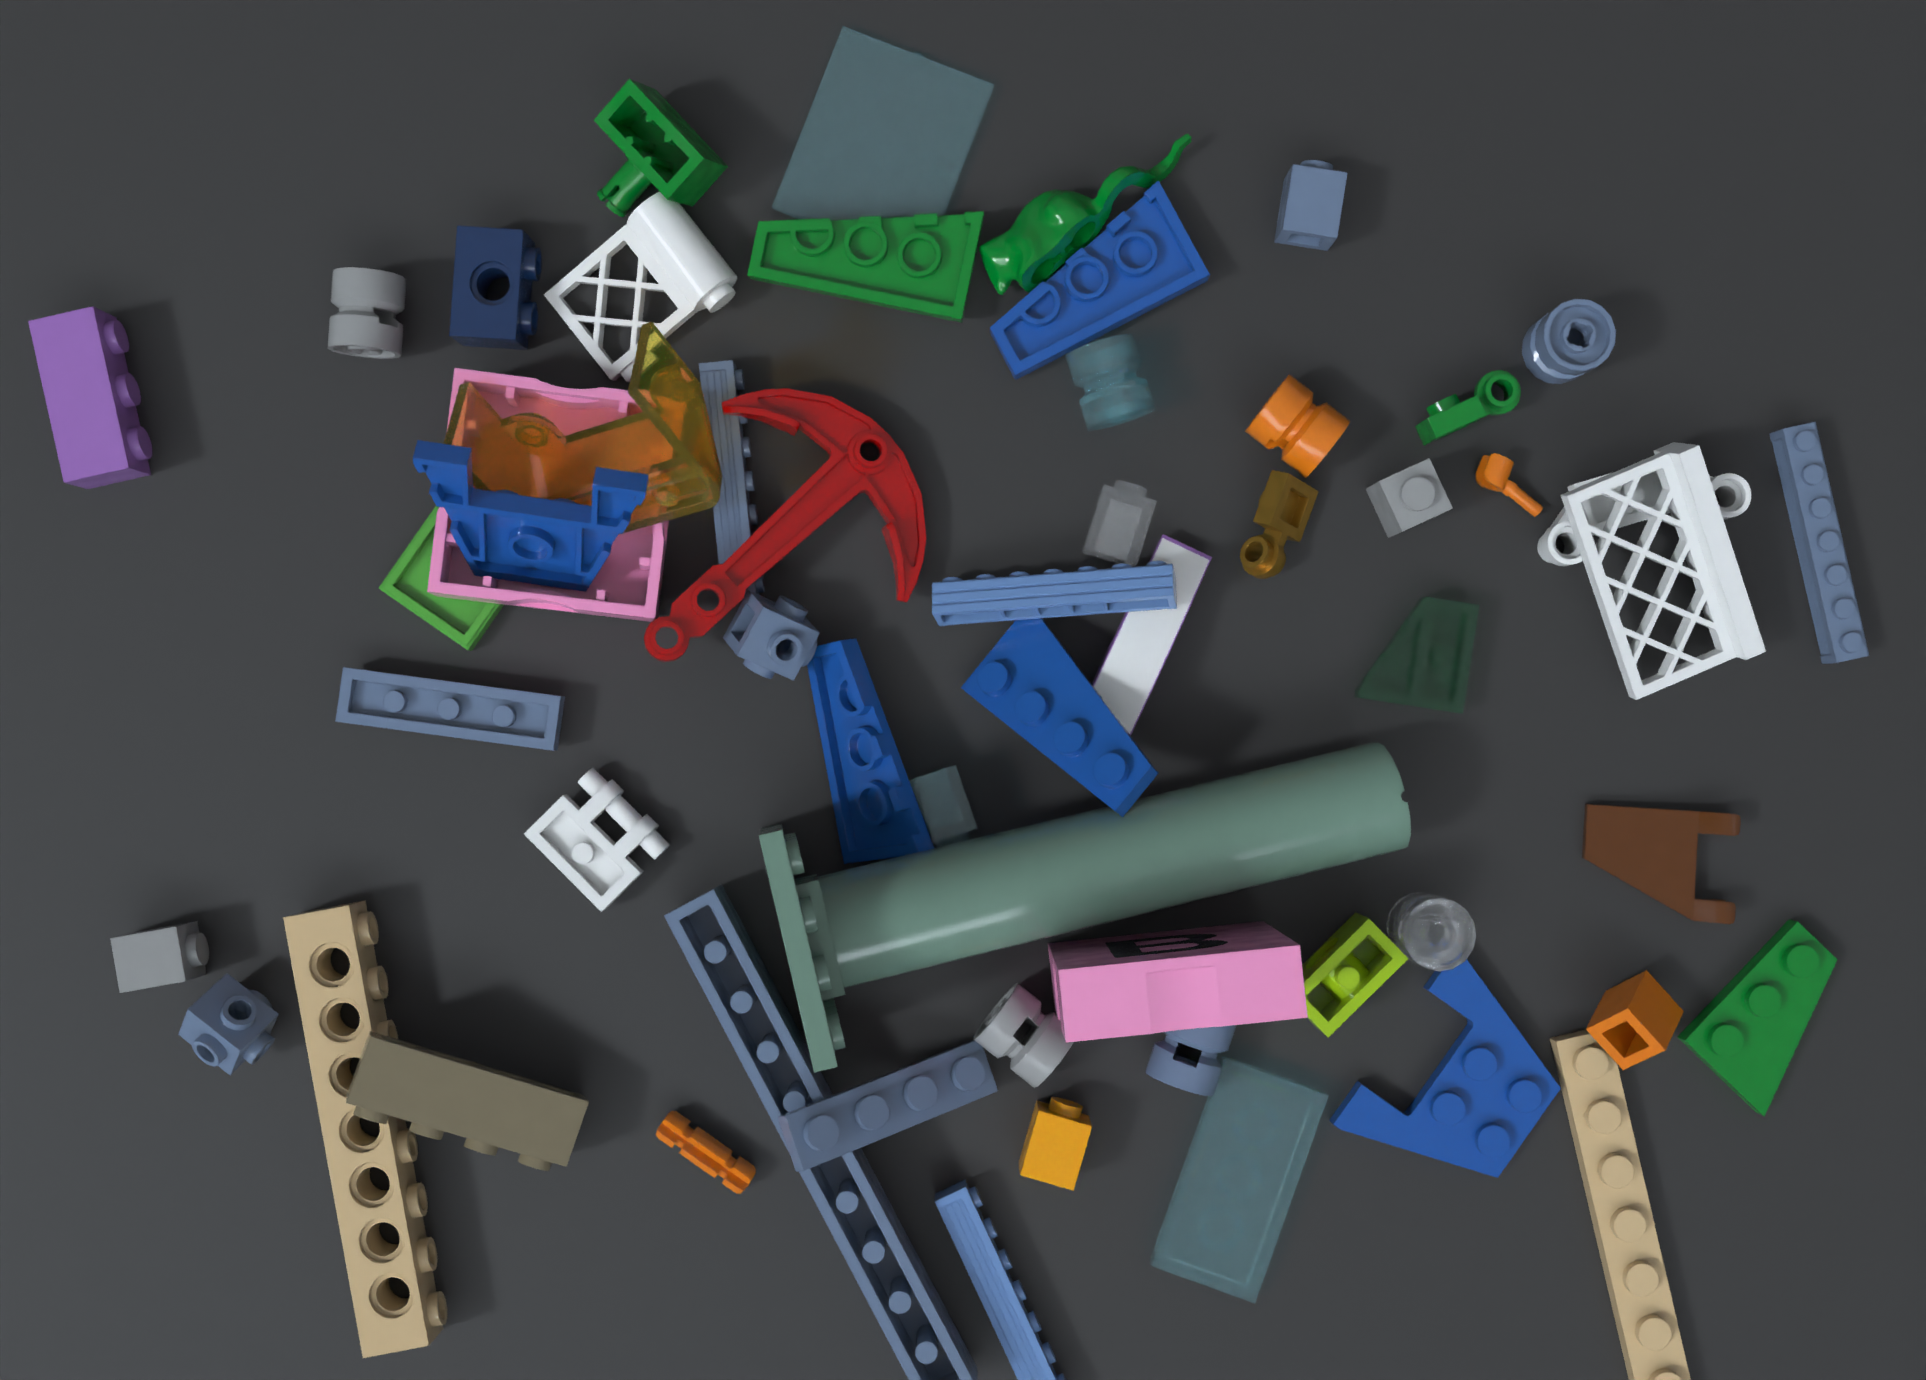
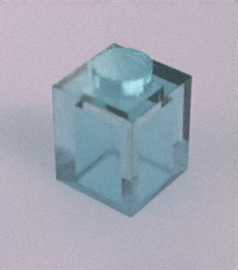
(944, 805)

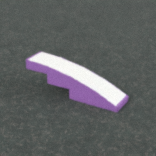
(1147, 637)

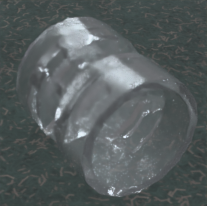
(1432, 930)

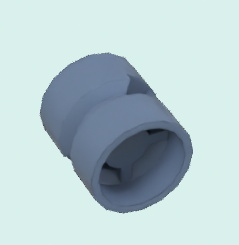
(1569, 341)
(1185, 1071)

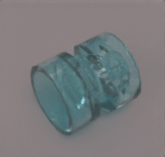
(1110, 382)

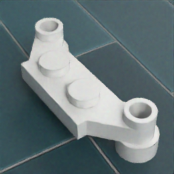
(1731, 489)

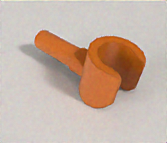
(1494, 475)

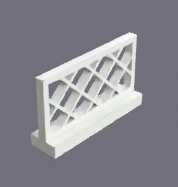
(1708, 555)

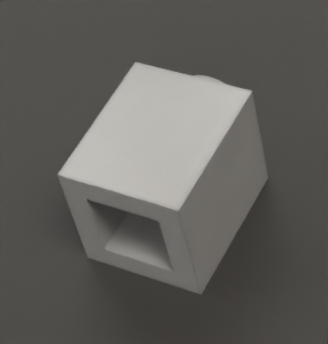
(1409, 498)
(159, 956)

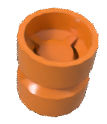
(1298, 426)

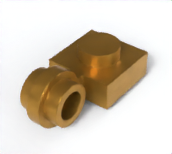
(1284, 515)

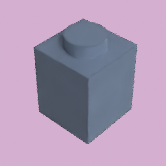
(1311, 205)

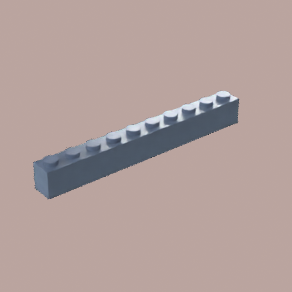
(843, 1187)

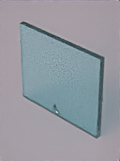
(882, 135)

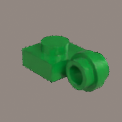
(1451, 414)

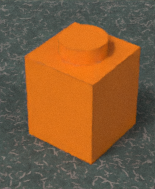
(1635, 1020)

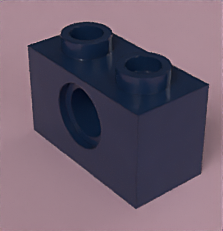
(481, 258)

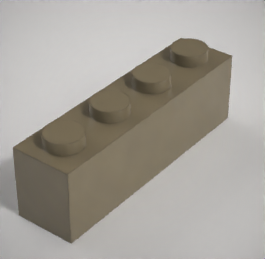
(466, 1100)

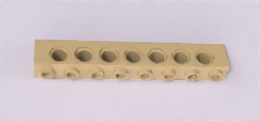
(382, 1318)

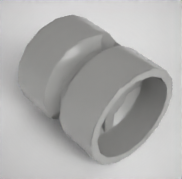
(366, 313)
(1041, 1046)

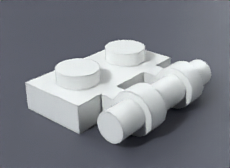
(585, 851)

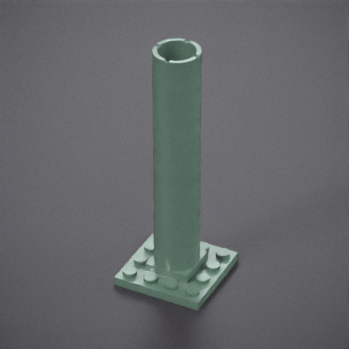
(1073, 874)

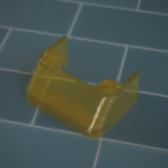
(666, 441)

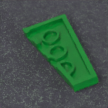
(888, 262)

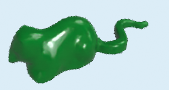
(1060, 224)

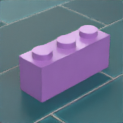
(91, 397)

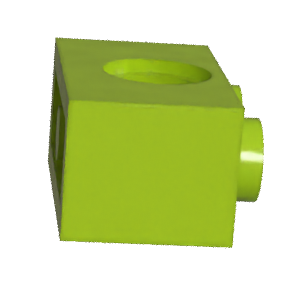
(1348, 972)

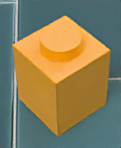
(1055, 1143)

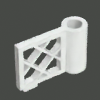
(676, 257)

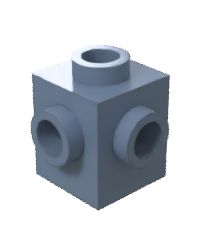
(772, 636)
(229, 1025)

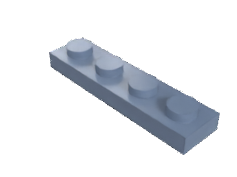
(450, 709)
(886, 1105)

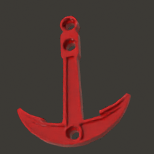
(841, 478)

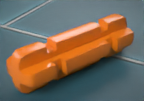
(706, 1152)

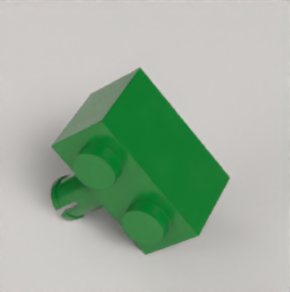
(658, 150)

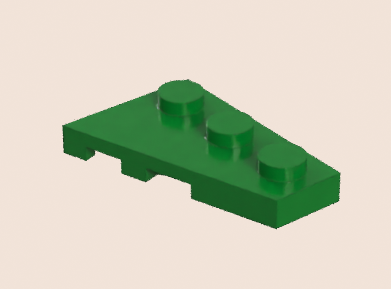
(1762, 1014)

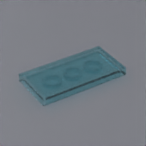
(1238, 1179)

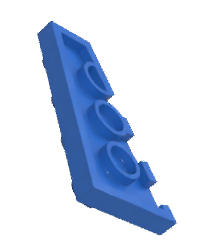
(1116, 278)
(1055, 708)
(865, 773)

